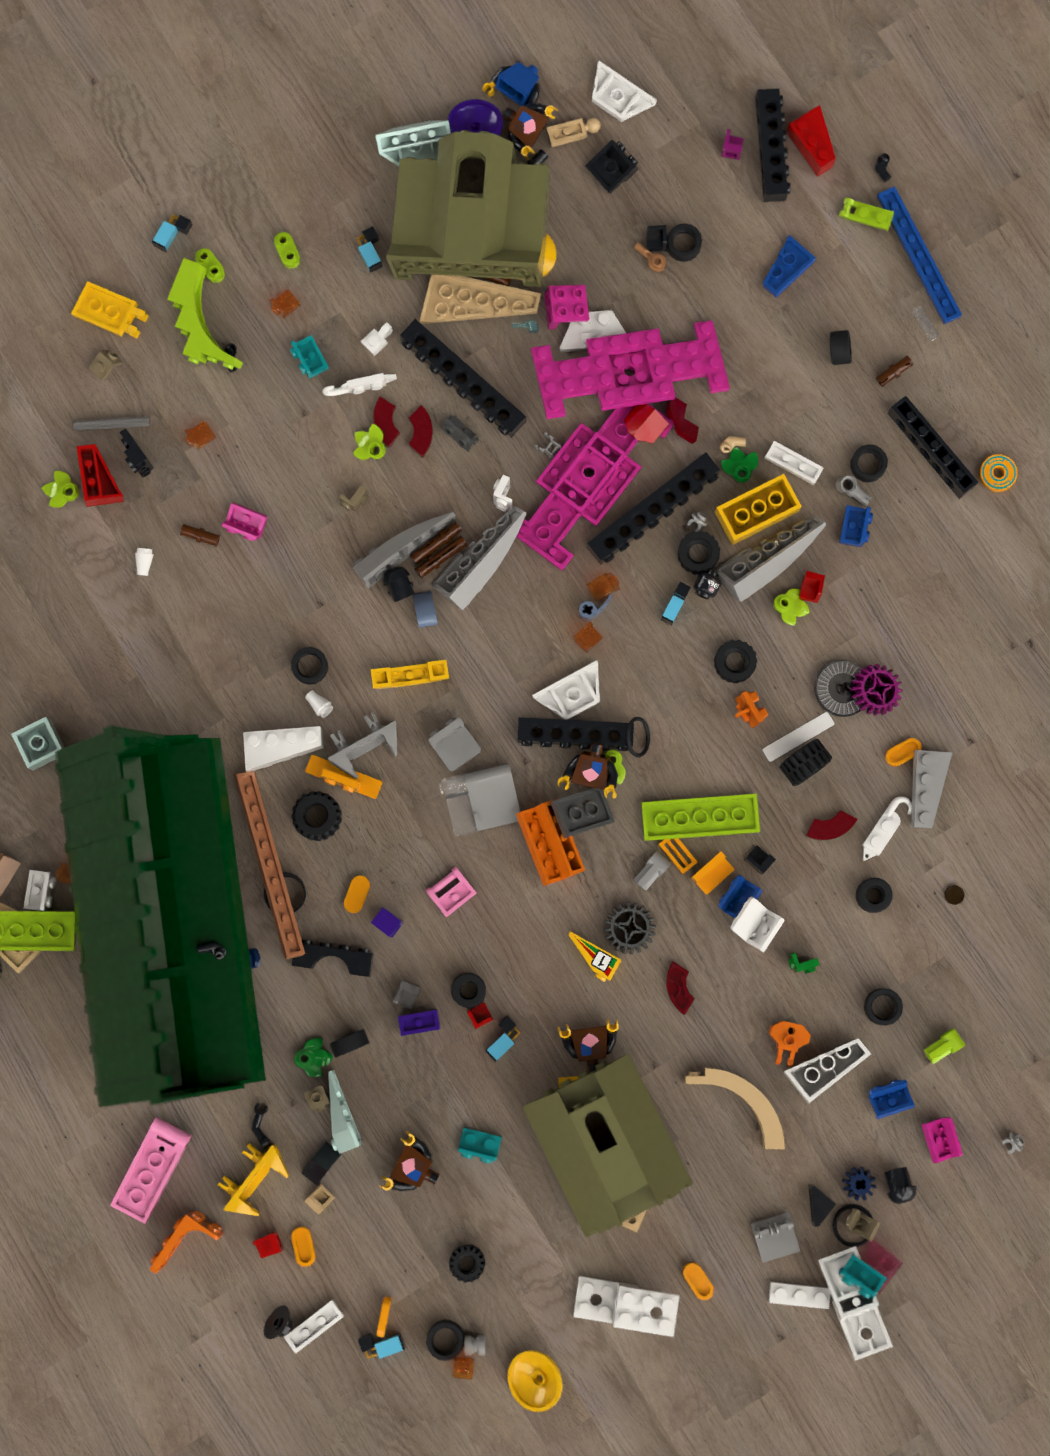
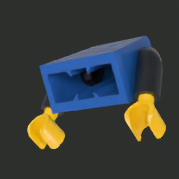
(516, 83)

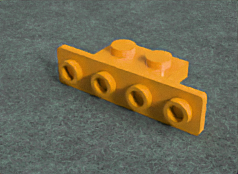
(332, 775)

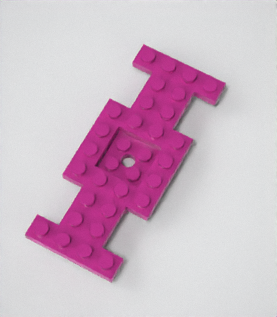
(652, 369)
(574, 493)

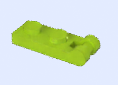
(867, 214)

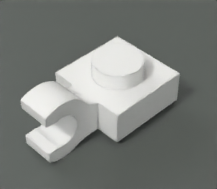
(375, 340)

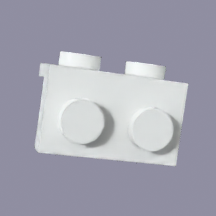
(500, 491)
(39, 890)

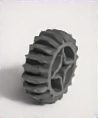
(625, 944)

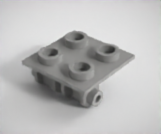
(775, 1237)

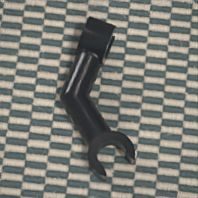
(263, 1140)

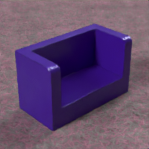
(387, 922)
(419, 1022)

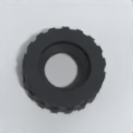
(698, 538)
(739, 647)

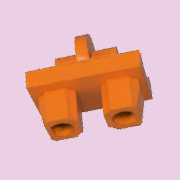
(748, 710)

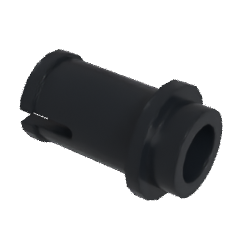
(540, 157)

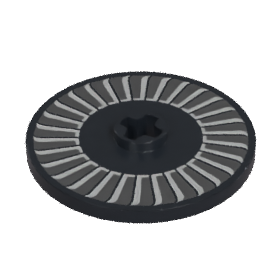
(828, 690)

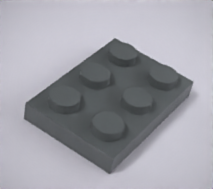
(582, 812)

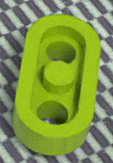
(286, 249)
(211, 264)

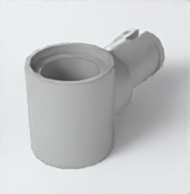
(853, 491)

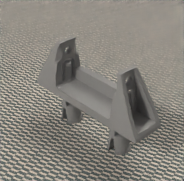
(348, 752)

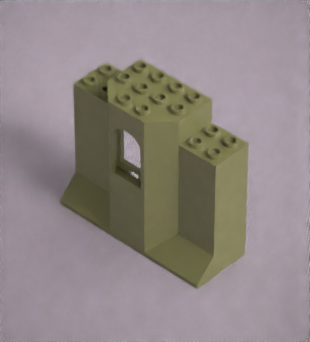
(471, 232)

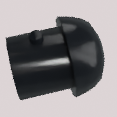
(398, 583)
(900, 1186)

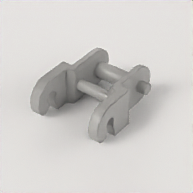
(545, 450)

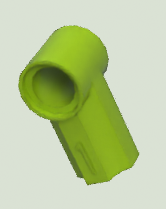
(948, 1043)

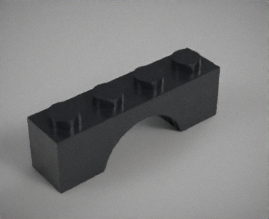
(358, 961)

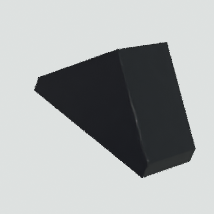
(321, 1163)
(819, 1205)

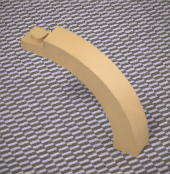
(765, 1113)

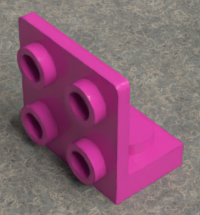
(566, 304)

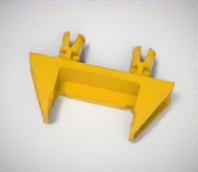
(240, 1193)

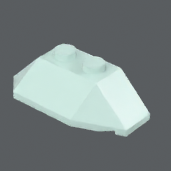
(412, 140)

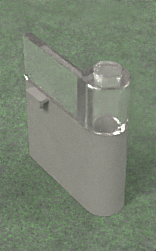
(481, 799)

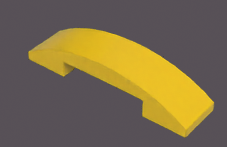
(409, 675)

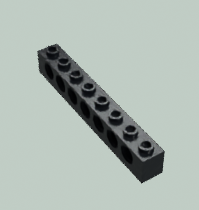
(417, 332)
(702, 465)

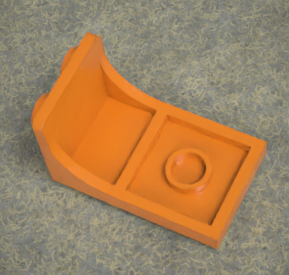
(191, 1222)

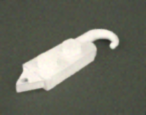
(358, 385)
(884, 828)

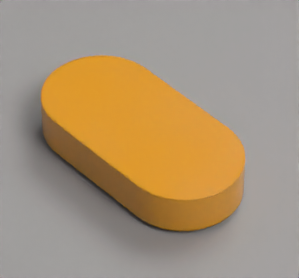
(902, 752)
(357, 894)
(303, 1246)
(698, 1280)
(384, 1314)

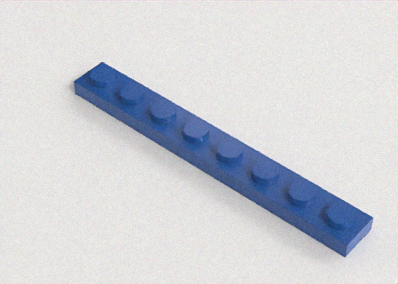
(920, 256)

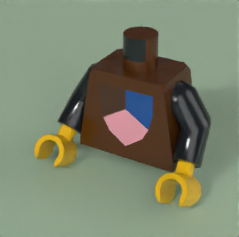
(527, 125)
(592, 770)
(590, 1043)
(411, 1167)

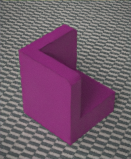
(732, 146)

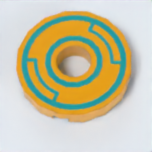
(1000, 462)

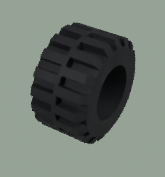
(805, 762)
(308, 801)

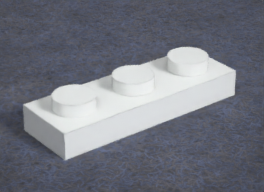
(793, 463)
(799, 1295)
(314, 1326)

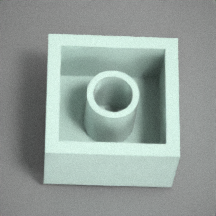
(38, 743)

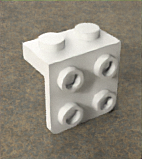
(756, 924)

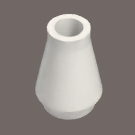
(143, 560)
(319, 704)

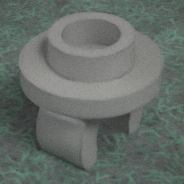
(700, 518)
(1016, 1141)

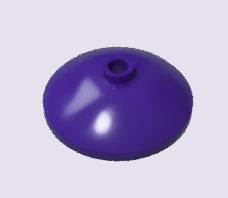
(475, 116)

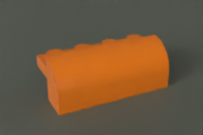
(552, 854)

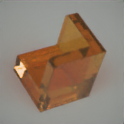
(587, 637)

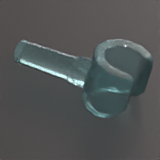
(531, 325)

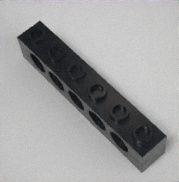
(771, 190)
(932, 447)
(526, 725)

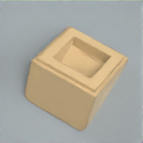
(319, 1199)

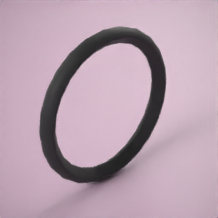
(647, 737)
(835, 1224)

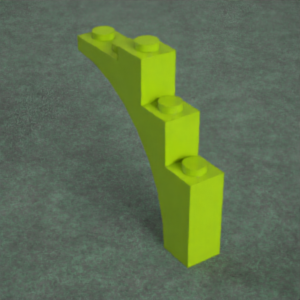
(186, 297)

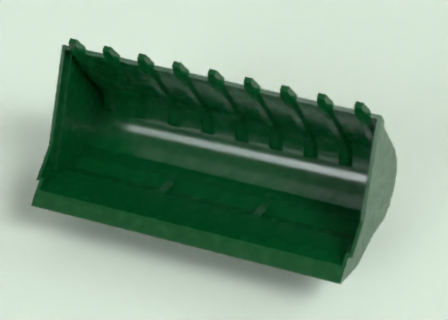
(147, 886)

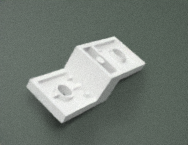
(626, 1306)
(853, 1309)

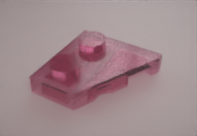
(882, 1261)

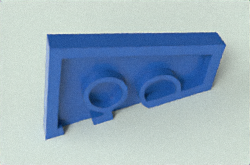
(790, 264)

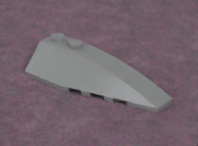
(398, 549)
(758, 566)
(474, 568)

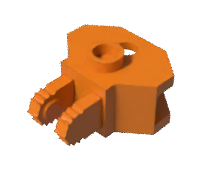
(786, 1041)

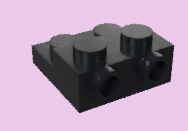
(612, 166)
(135, 457)

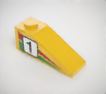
(598, 960)

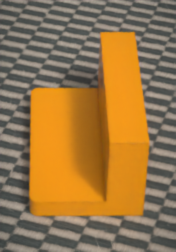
(713, 873)

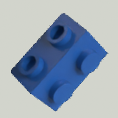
(855, 525)
(737, 895)
(890, 1098)

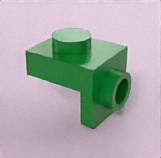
(807, 966)

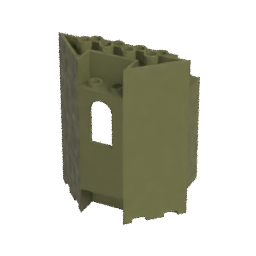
(624, 1178)

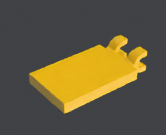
(108, 310)

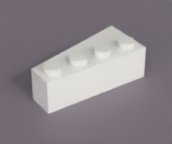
(274, 746)
(823, 1071)

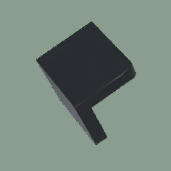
(656, 238)
(759, 860)

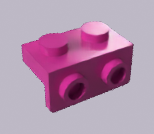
(245, 522)
(942, 1139)

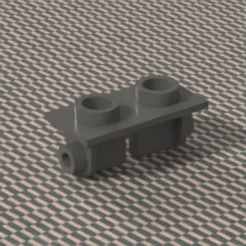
(452, 427)

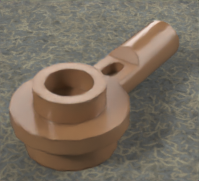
(656, 261)

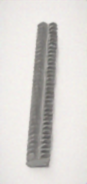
(118, 423)

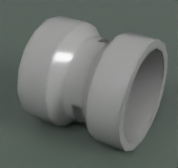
(474, 1345)

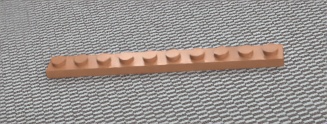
(269, 865)

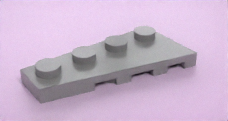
(928, 782)

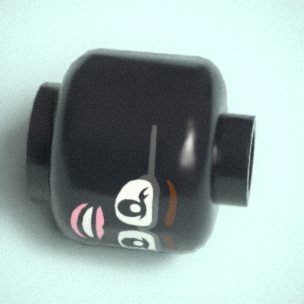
(707, 584)

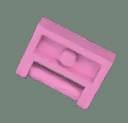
(455, 896)

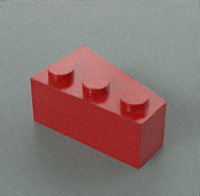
(813, 140)
(96, 479)

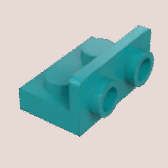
(479, 1145)

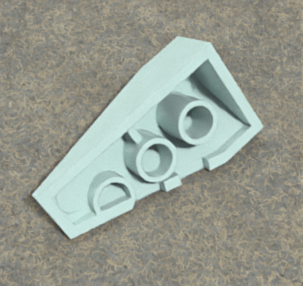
(343, 1126)

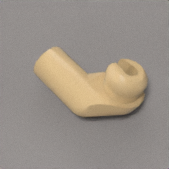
(730, 442)

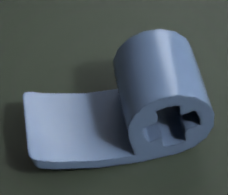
(425, 609)
(594, 611)

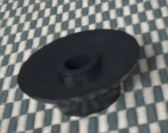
(278, 1323)

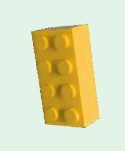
(758, 509)

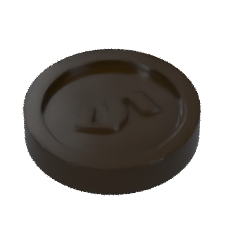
(954, 895)

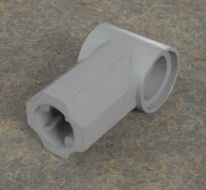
(654, 867)

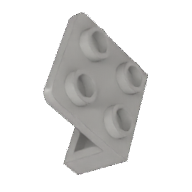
(454, 744)

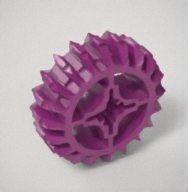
(881, 707)

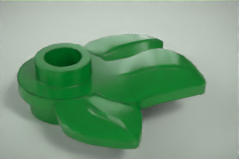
(740, 462)
(315, 1057)

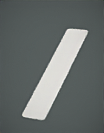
(798, 736)

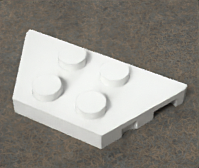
(619, 95)
(599, 325)
(573, 693)

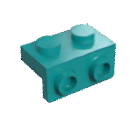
(309, 356)
(863, 1277)

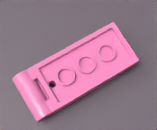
(151, 1170)

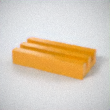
(671, 857)

